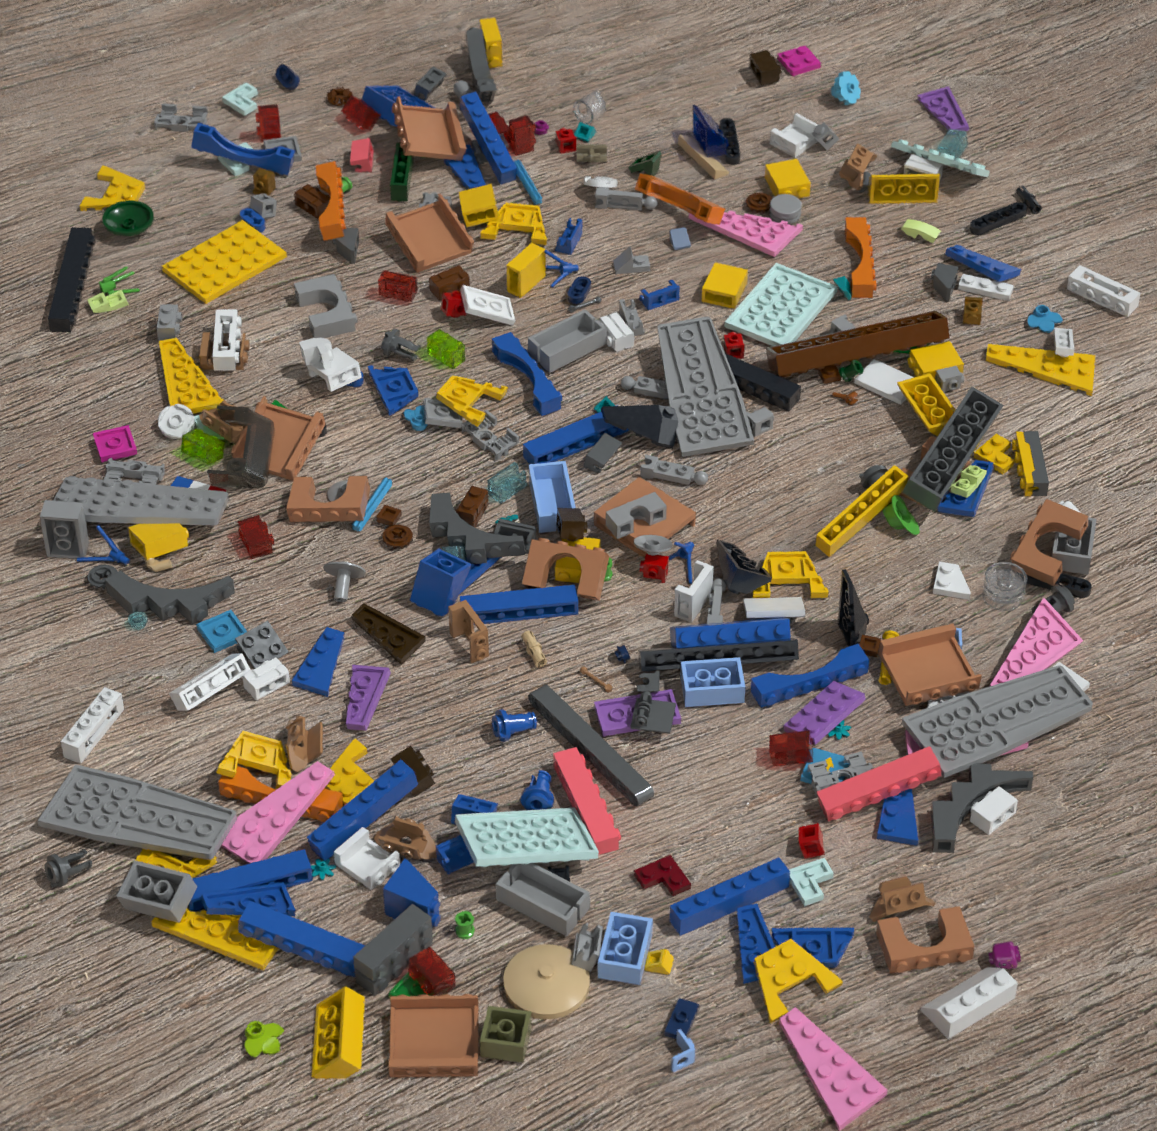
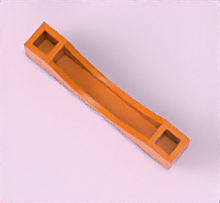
(678, 197)
(332, 219)
(858, 236)
(250, 790)

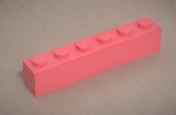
(879, 783)
(586, 800)

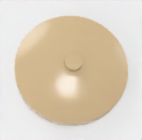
(545, 982)

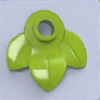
(264, 1040)

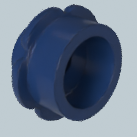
(622, 654)

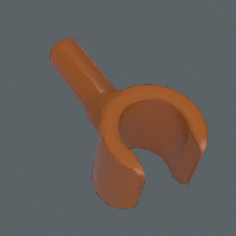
(850, 398)

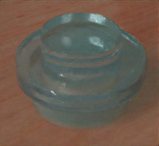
(137, 620)

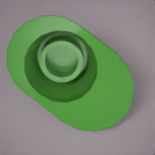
(900, 517)

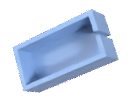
(549, 491)

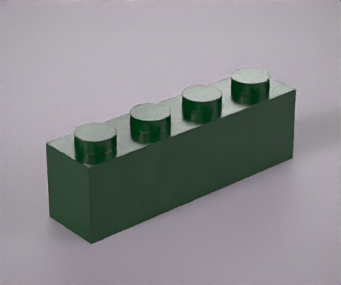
(401, 175)

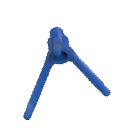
(564, 267)
(685, 552)
(114, 555)

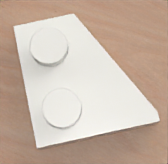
(951, 582)

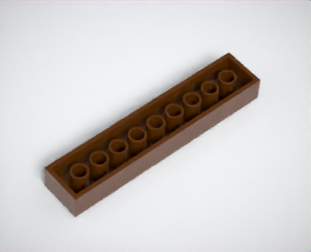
(857, 343)

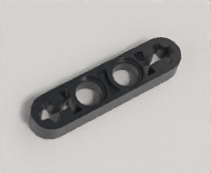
(732, 141)
(1014, 211)
(1071, 580)

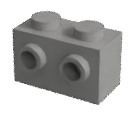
(168, 322)

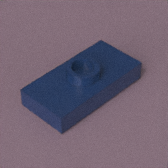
(681, 1018)

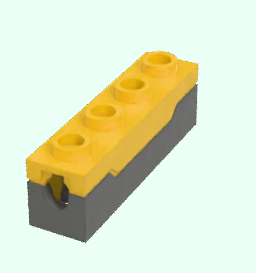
(1030, 463)

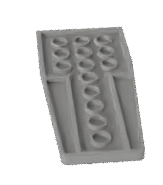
(702, 388)
(141, 503)
(997, 718)
(136, 814)

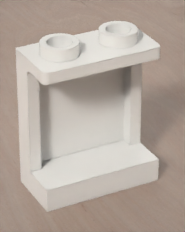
(795, 137)
(342, 371)
(691, 600)
(366, 859)

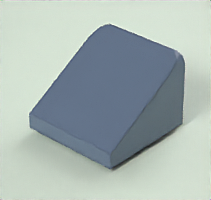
(679, 238)

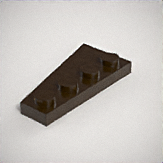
(390, 634)

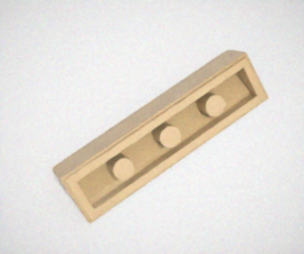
(709, 164)

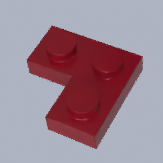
(664, 871)

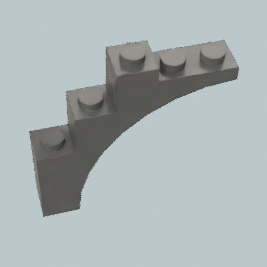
(477, 543)
(165, 603)
(949, 815)

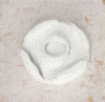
(600, 181)
(176, 421)

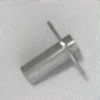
(344, 572)

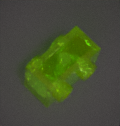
(446, 349)
(202, 446)

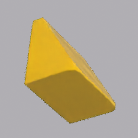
(659, 961)

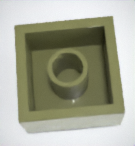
(505, 1034)

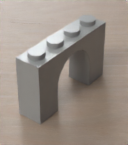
(326, 290)

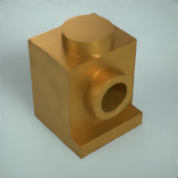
(264, 182)
(972, 310)

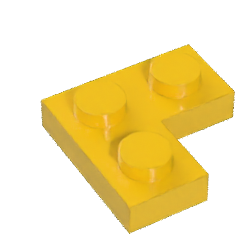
(994, 451)

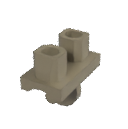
(591, 153)

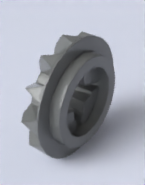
(99, 572)

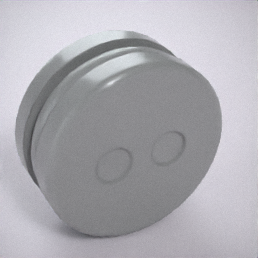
(785, 208)

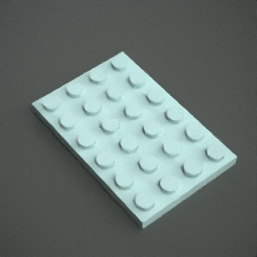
(781, 306)
(526, 837)

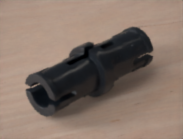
(1028, 199)

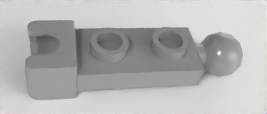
(622, 199)
(646, 386)
(671, 471)
(715, 600)

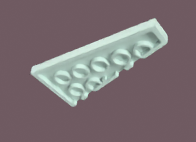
(943, 158)

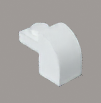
(317, 350)

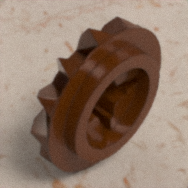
(334, 96)
(753, 200)
(397, 531)

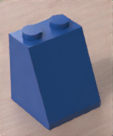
(439, 581)
(409, 888)

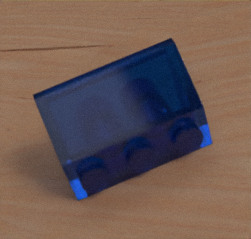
(708, 133)

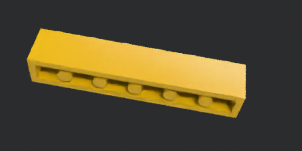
(861, 511)

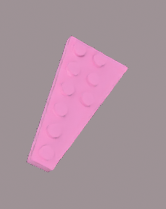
(755, 231)
(1039, 646)
(269, 821)
(834, 1074)

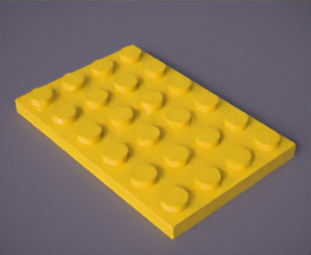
(224, 261)

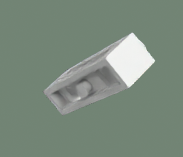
(1103, 291)
(222, 357)
(209, 682)
(92, 725)

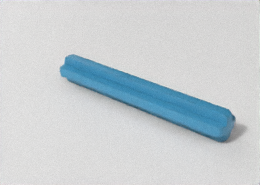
(528, 183)
(373, 503)

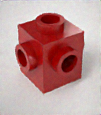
(452, 304)

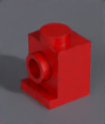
(564, 136)
(734, 341)
(655, 567)
(811, 840)

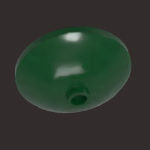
(128, 218)

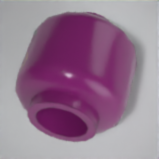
(1005, 955)

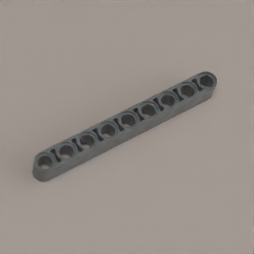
(591, 745)

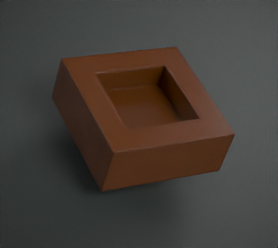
(829, 374)
(388, 515)
(870, 645)

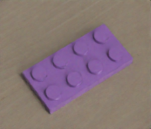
(825, 711)
(617, 713)

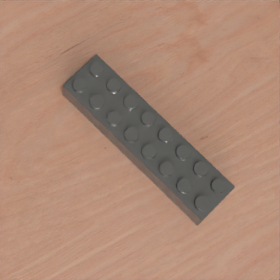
(952, 449)

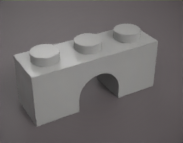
(648, 508)

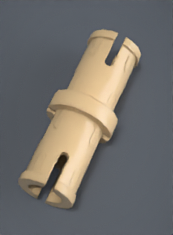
(534, 648)

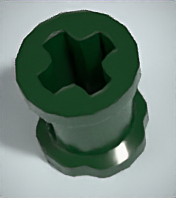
(851, 370)

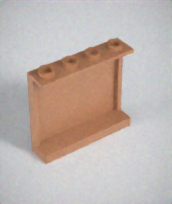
(429, 131)
(430, 235)
(292, 441)
(676, 515)
(928, 665)
(434, 1036)

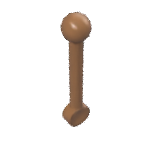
(608, 688)

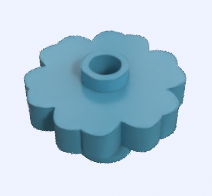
(846, 88)

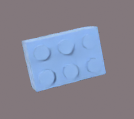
(712, 682)
(625, 948)

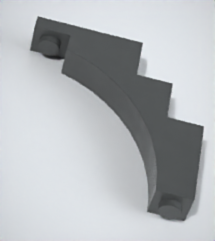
(478, 65)

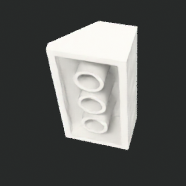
(971, 1000)

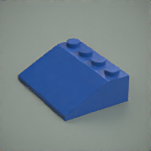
(382, 99)

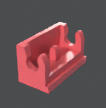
(362, 154)

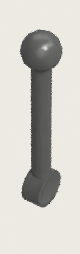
(572, 308)

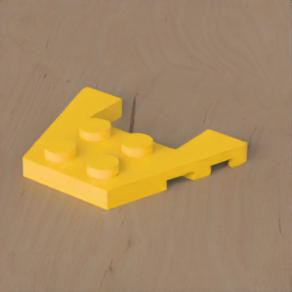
(120, 189)
(519, 218)
(462, 394)
(791, 568)
(258, 753)
(348, 776)
(163, 860)
(786, 967)

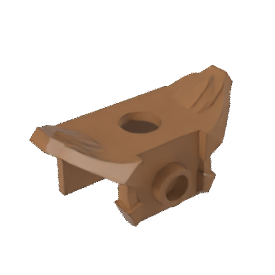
(855, 166)
(212, 420)
(310, 740)
(421, 844)
(899, 896)

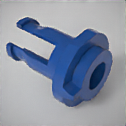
(507, 724)
(538, 794)

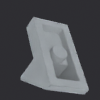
(628, 263)

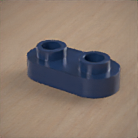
(287, 77)
(579, 290)

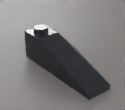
(651, 421)
(739, 571)
(851, 615)

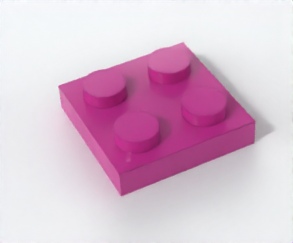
(798, 60)
(115, 443)

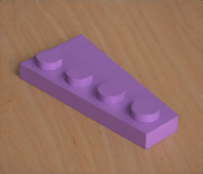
(944, 108)
(365, 693)

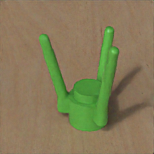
(108, 284)

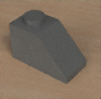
(348, 245)
(944, 280)

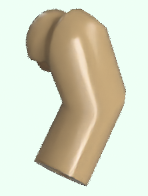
(157, 566)

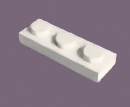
(985, 287)
(1063, 342)

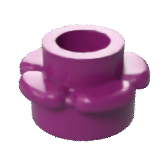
(541, 127)

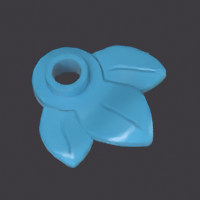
(1043, 319)
(416, 418)

